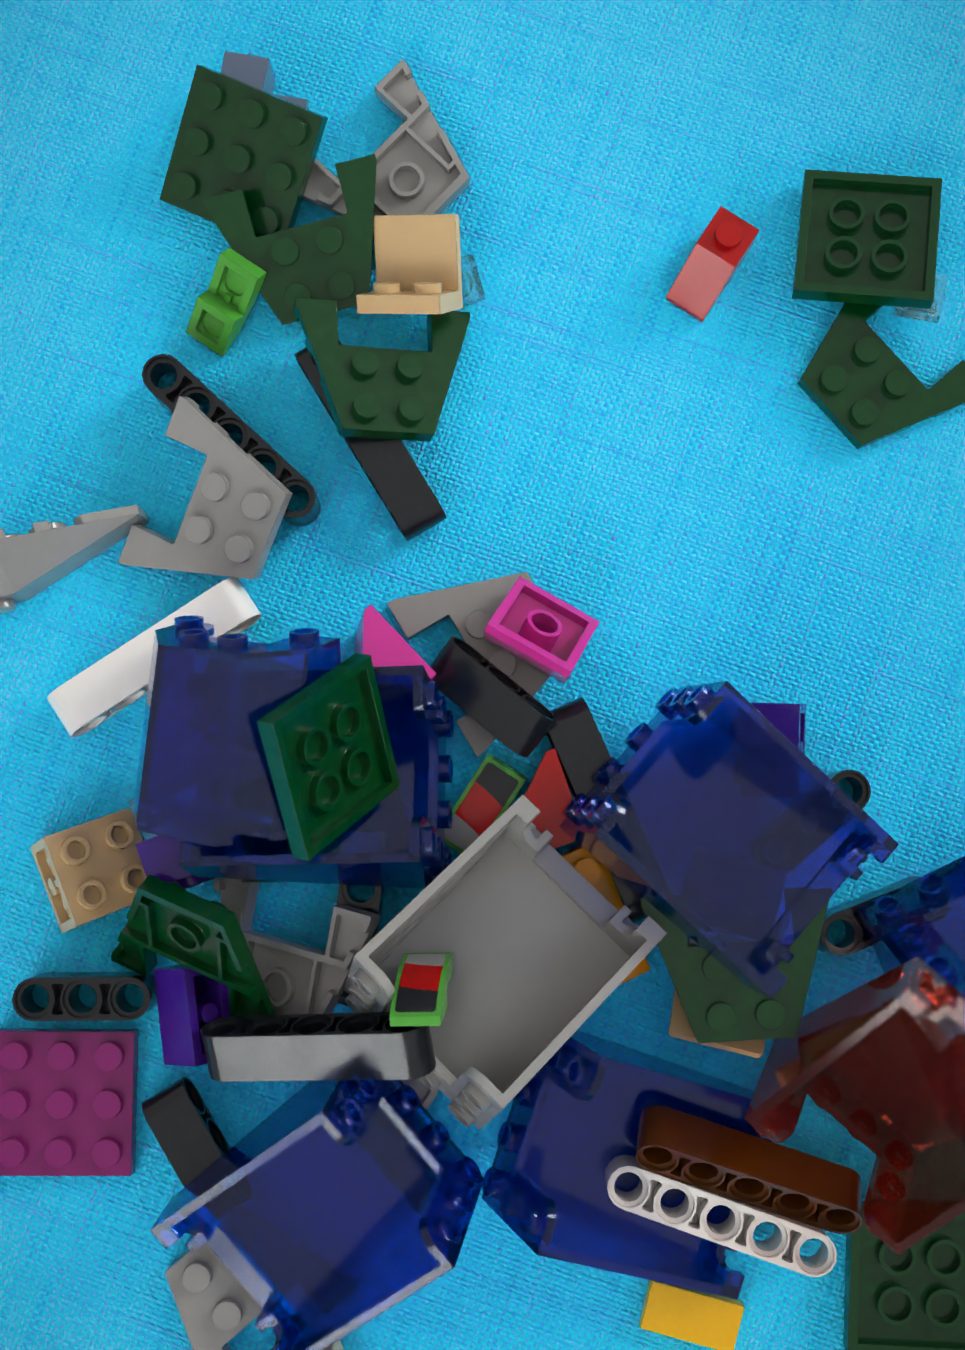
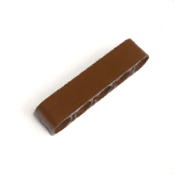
(749, 1169)

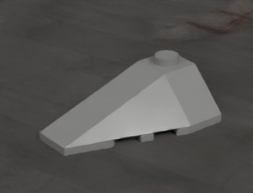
(55, 550)

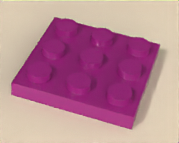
(68, 1102)

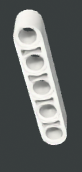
(125, 672)
(734, 1233)

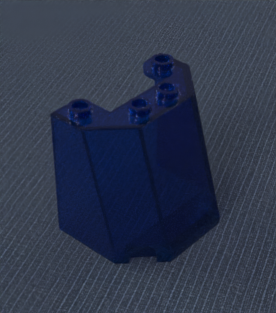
(201, 743)

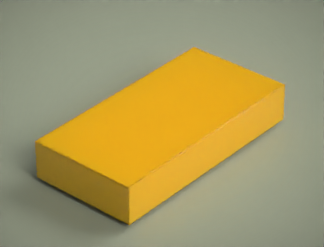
(691, 1315)

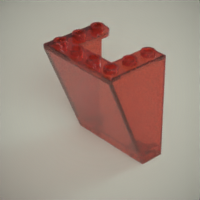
(895, 1079)

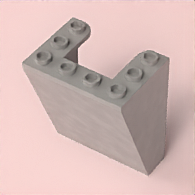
(528, 957)

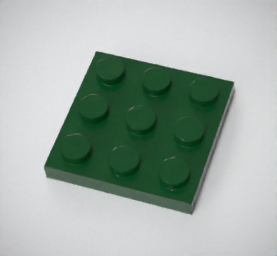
(244, 141)
(867, 239)
(329, 755)
(906, 1297)

